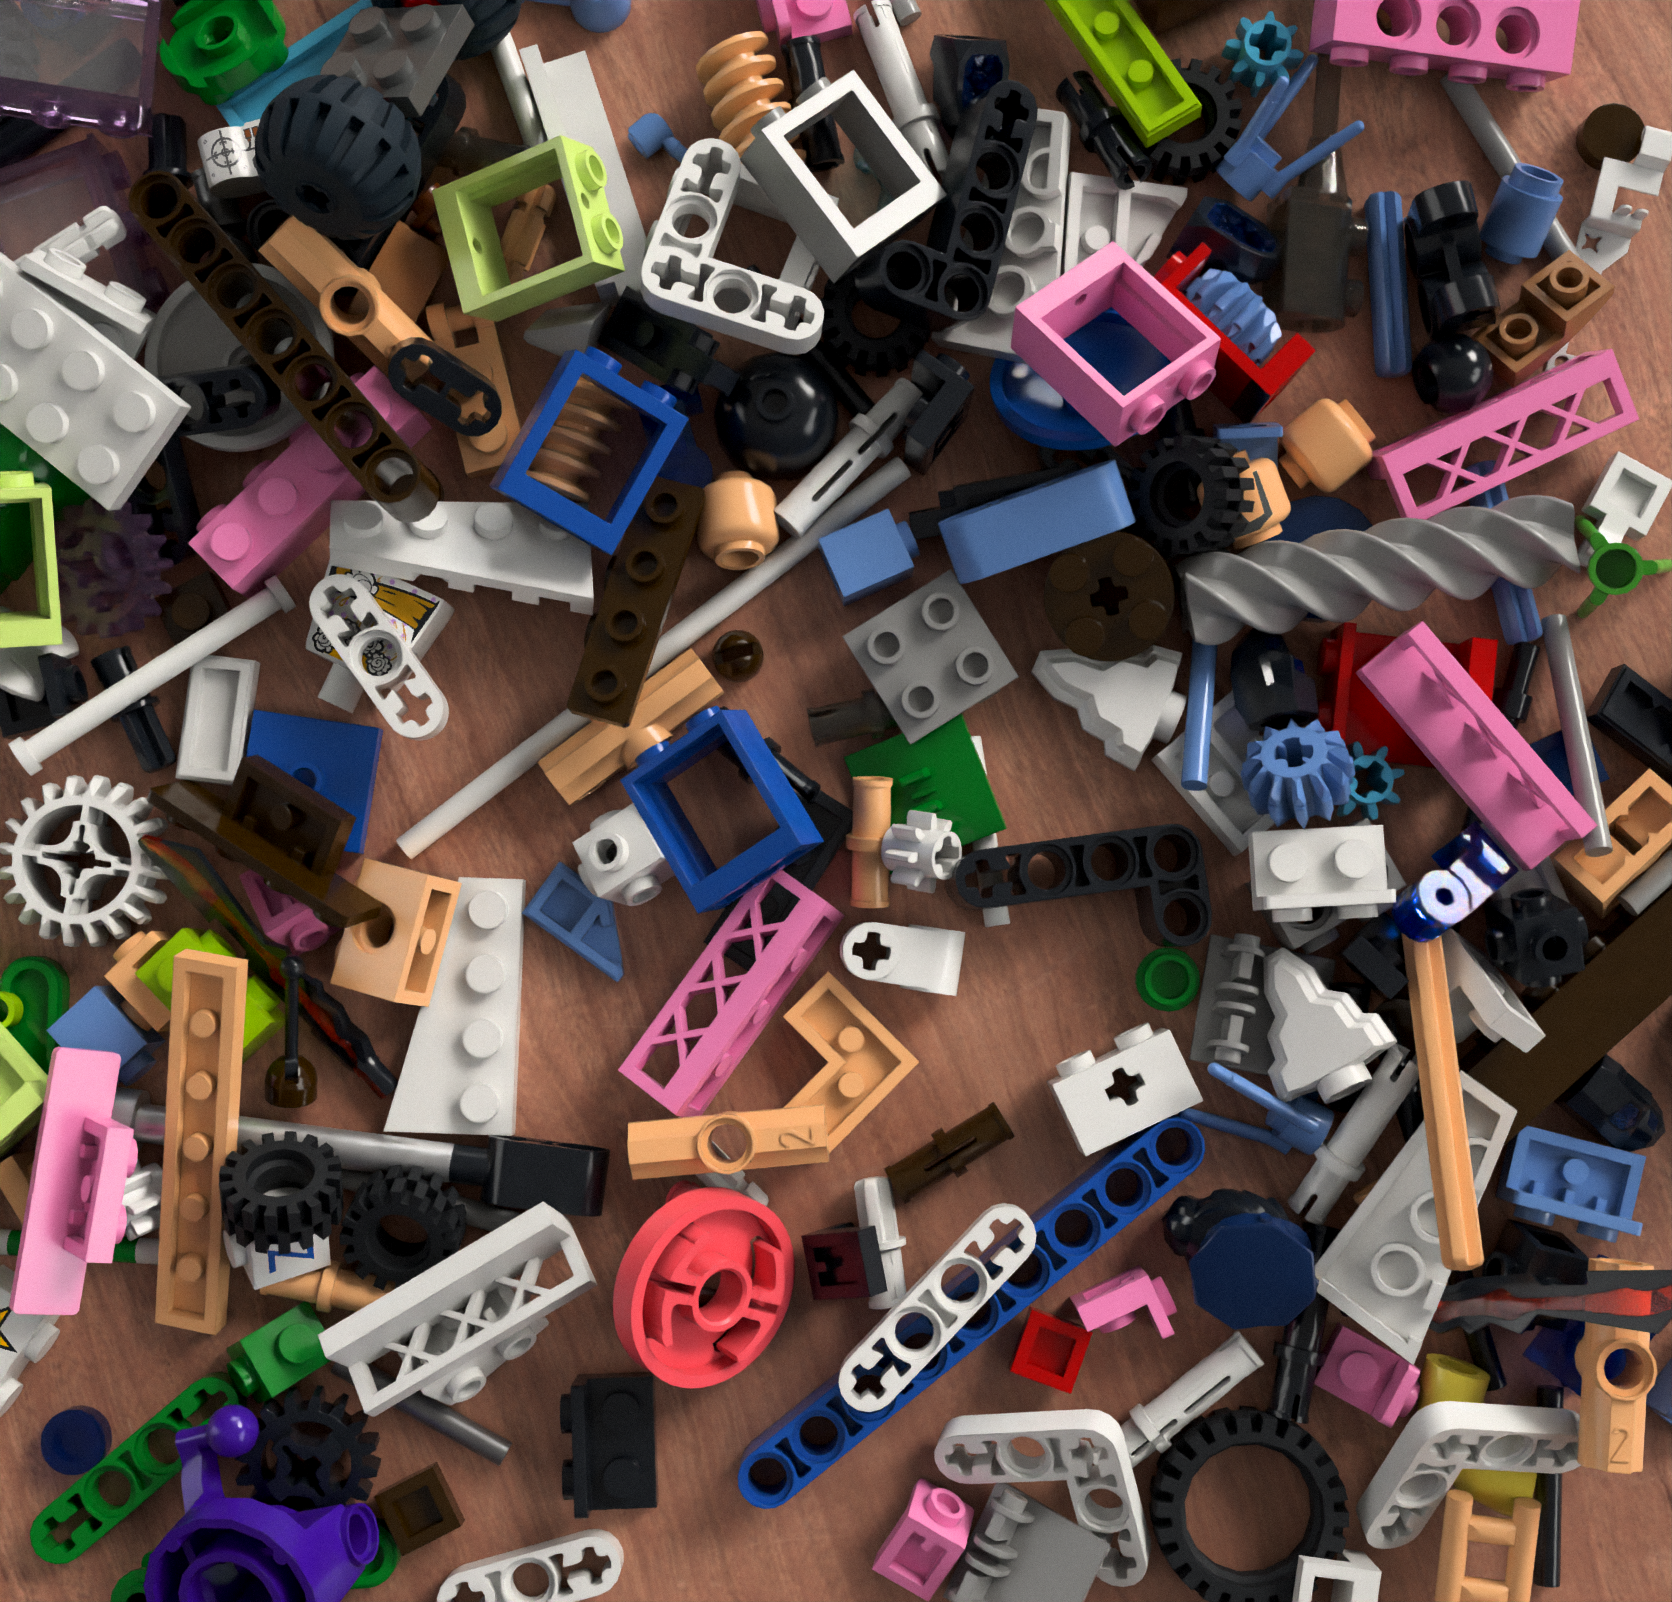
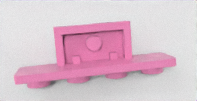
(74, 1185)

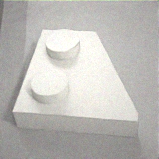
(1104, 213)
(1224, 802)

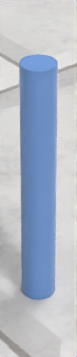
(1199, 717)

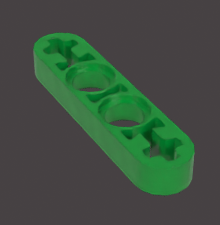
(135, 1463)

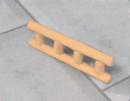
(1463, 1527)

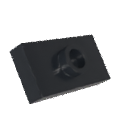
(1635, 718)

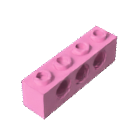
(1537, 34)

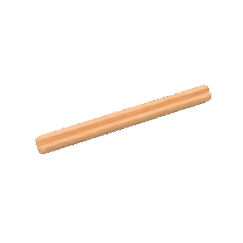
(1443, 1105)

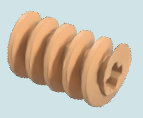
(737, 87)
(575, 439)

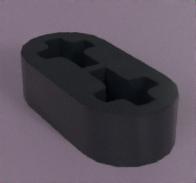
(452, 374)

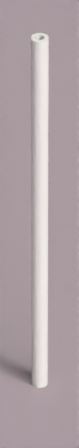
(668, 647)

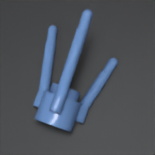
(1251, 161)
(1295, 1123)

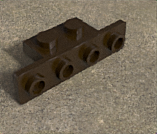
(635, 603)
(278, 832)

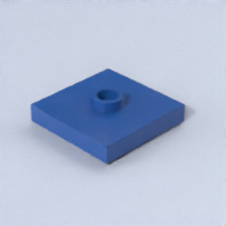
(327, 757)

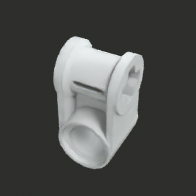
(914, 958)

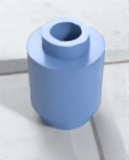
(1521, 213)

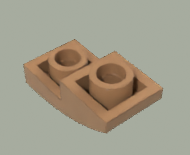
(407, 271)
(1545, 318)

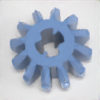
(1236, 312)
(1297, 773)

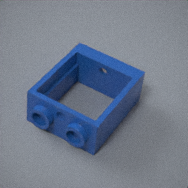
(648, 399)
(701, 880)

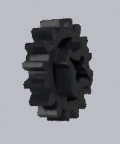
(310, 1430)

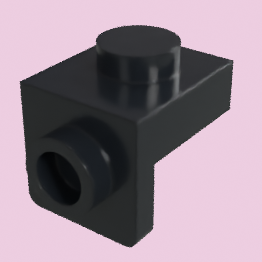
(63, 694)

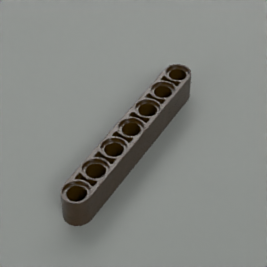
(265, 323)

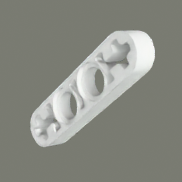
(945, 1314)

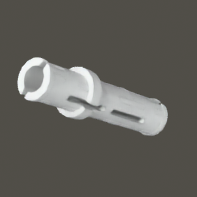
(904, 93)
(868, 438)
(1356, 1135)
(1187, 1398)

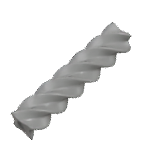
(1389, 563)

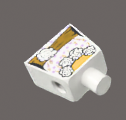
(411, 610)

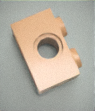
(409, 962)

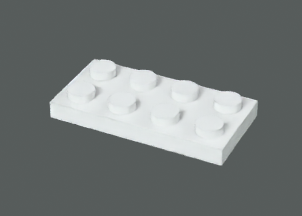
(78, 393)

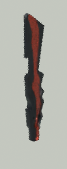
(324, 1014)
(1612, 1298)

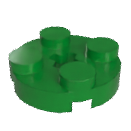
(219, 69)

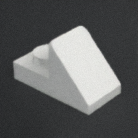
(1483, 997)

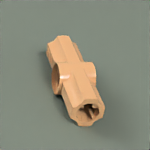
(321, 269)
(604, 749)
(686, 1146)
(1616, 1407)

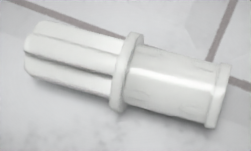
(877, 1208)

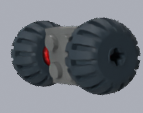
(340, 141)

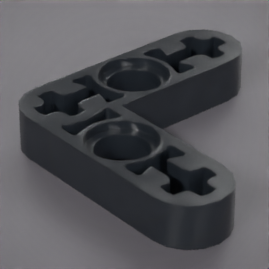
(216, 417)

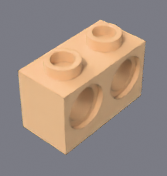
(1639, 837)

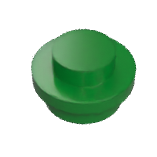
(1167, 979)

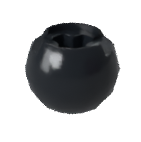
(1452, 373)

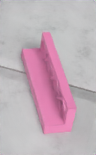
(1495, 412)
(1474, 747)
(748, 1008)

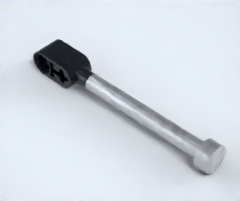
(510, 1170)

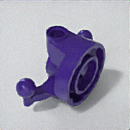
(250, 1548)

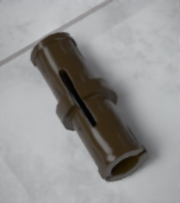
(912, 1178)

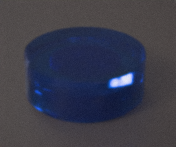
(76, 1440)

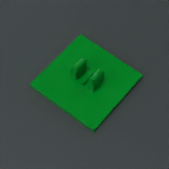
(935, 776)

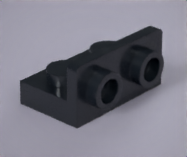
(937, 411)
(611, 1442)

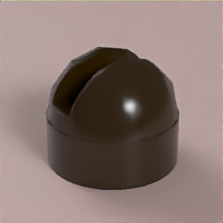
(741, 668)

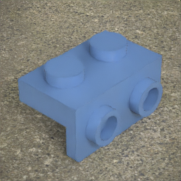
(1572, 1179)

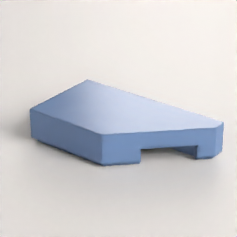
(578, 920)

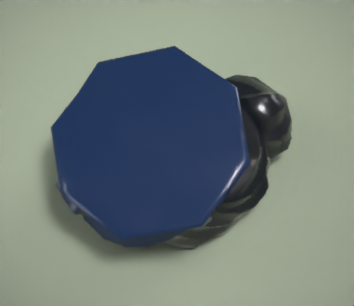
(1243, 1257)

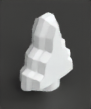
(1117, 700)
(1317, 1033)

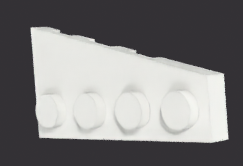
(1031, 247)
(467, 547)
(466, 1043)
(1388, 1255)

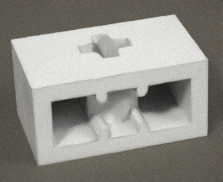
(1161, 1088)

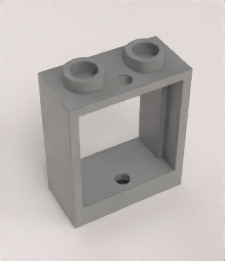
(805, 202)

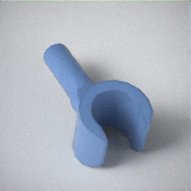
(651, 134)

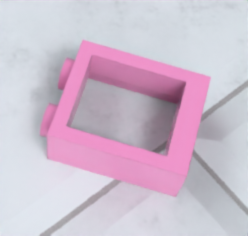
(1082, 294)

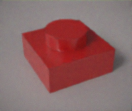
(1050, 1350)

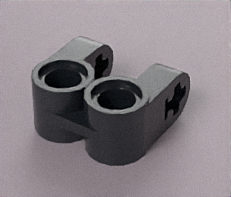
(1446, 260)

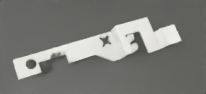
(1619, 227)

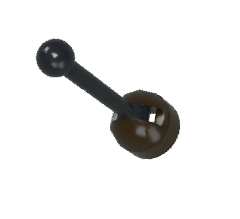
(291, 1077)

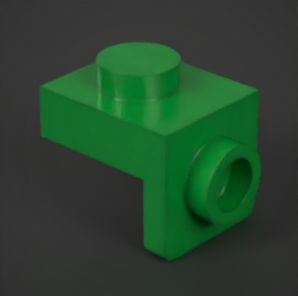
(277, 1354)

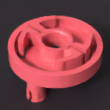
(672, 1260)

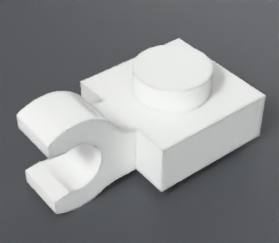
(1624, 501)

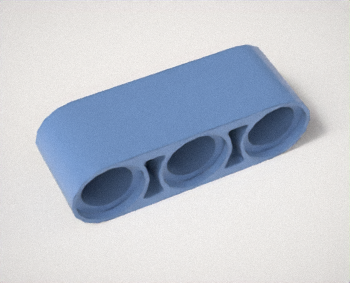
(1037, 522)

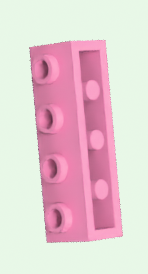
(291, 498)

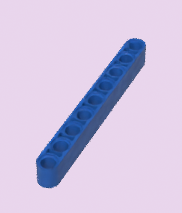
(1055, 1257)

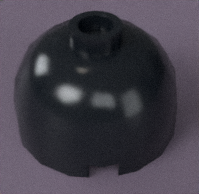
(777, 417)

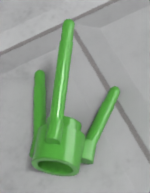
(1613, 567)

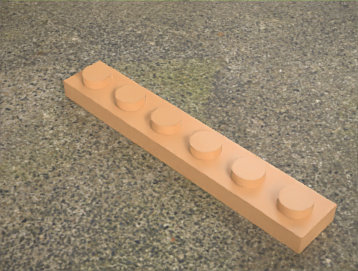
(198, 1137)

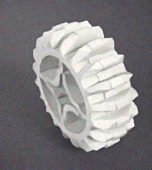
(80, 884)

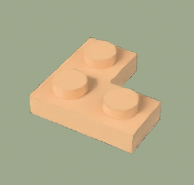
(860, 1055)

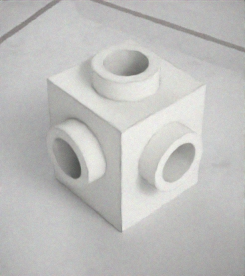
(622, 858)

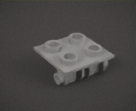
(930, 657)
(1233, 1007)
(1025, 1554)

